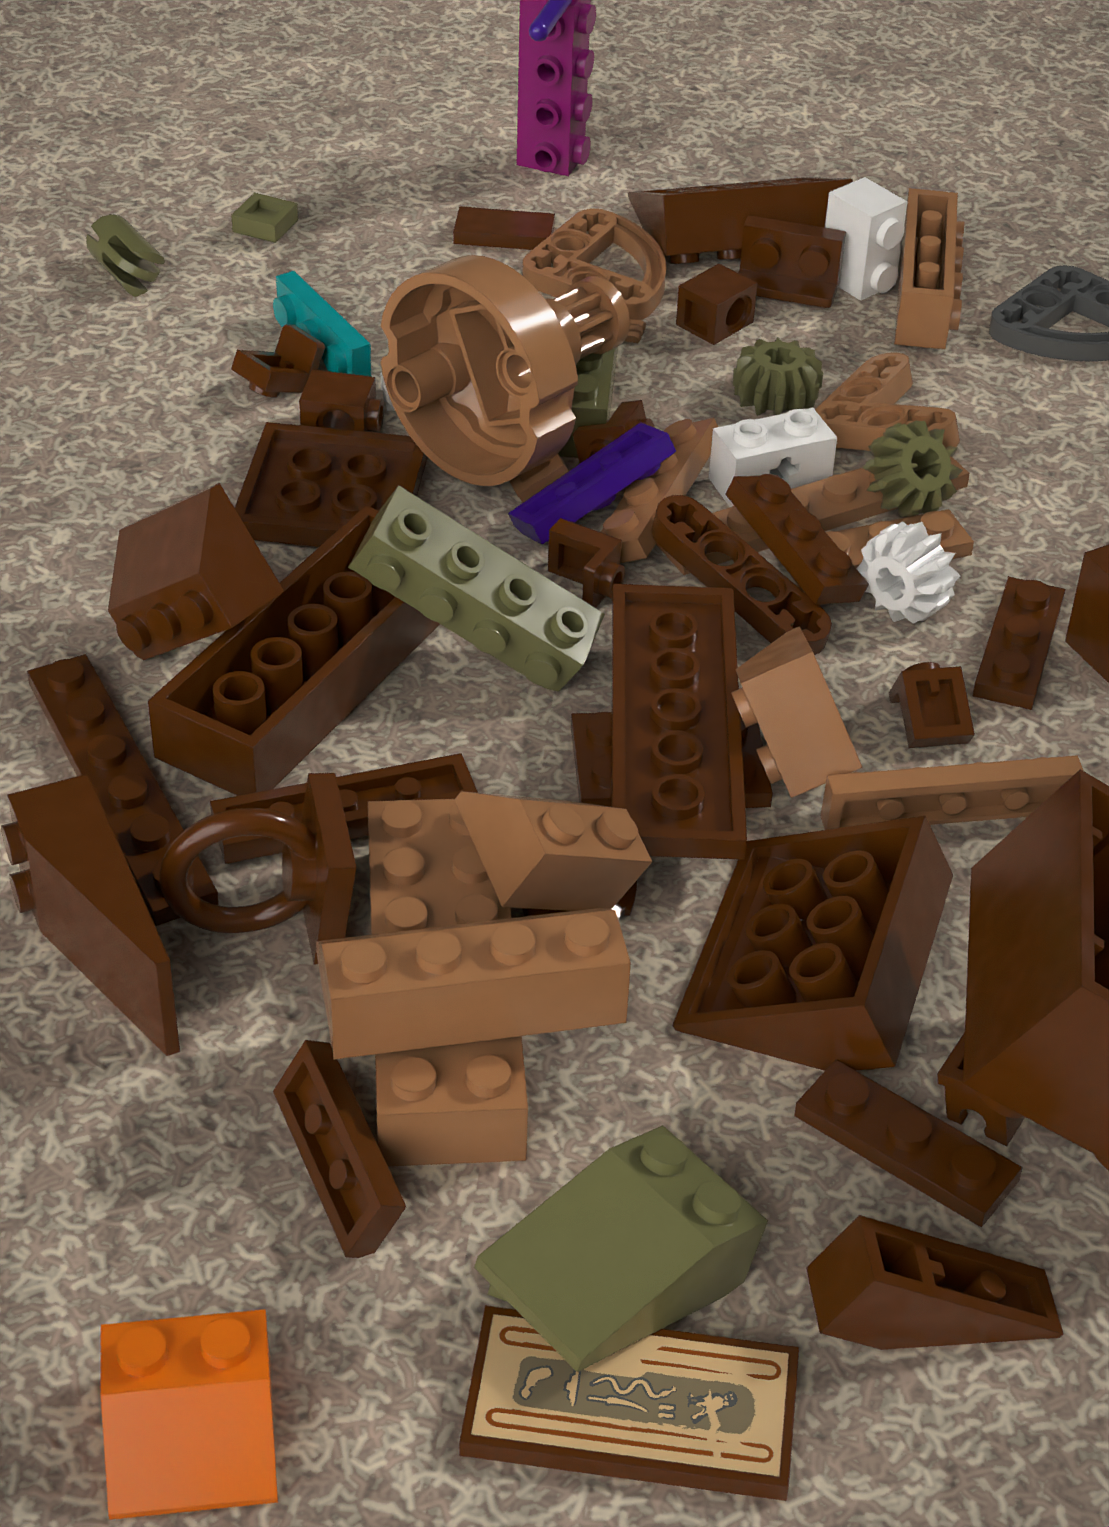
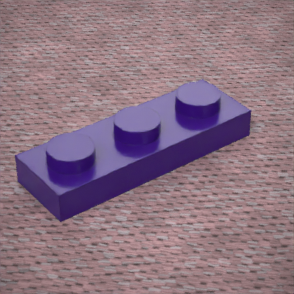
(594, 481)

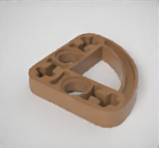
(574, 265)

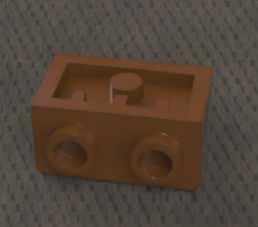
(792, 260)

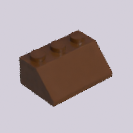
(187, 575)

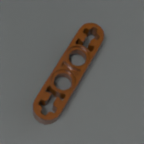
(685, 520)

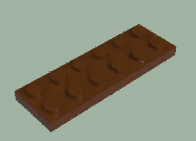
(677, 721)

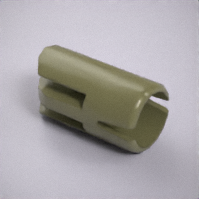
(124, 253)

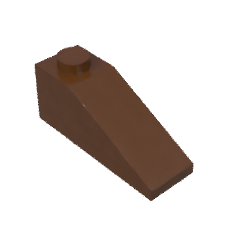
(921, 1291)

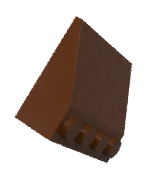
(714, 215)
(822, 945)

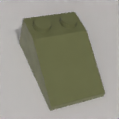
(625, 1249)

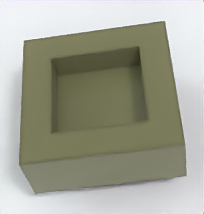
(264, 217)

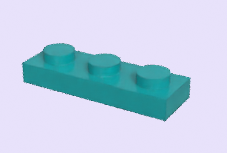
(302, 306)

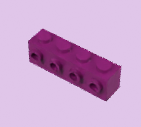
(554, 89)

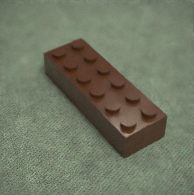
(286, 672)

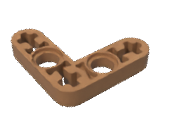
(866, 404)

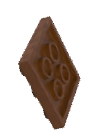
(318, 478)

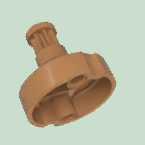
(491, 364)

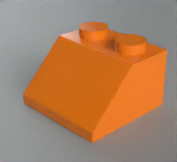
(187, 1414)

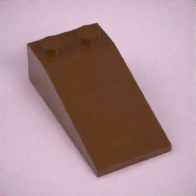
(90, 901)

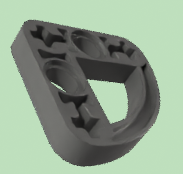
(1079, 293)

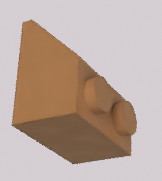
(796, 715)
(554, 850)

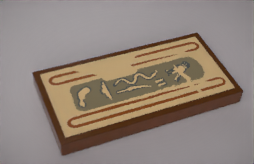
(655, 1412)

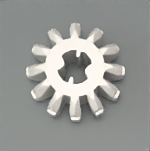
(908, 572)

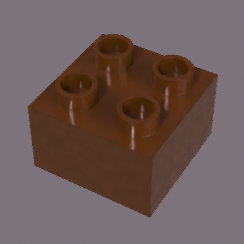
(1043, 969)

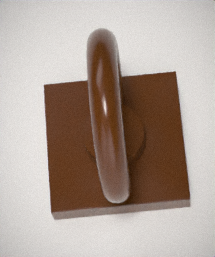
(315, 866)

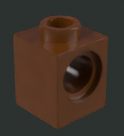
(716, 303)
(341, 402)

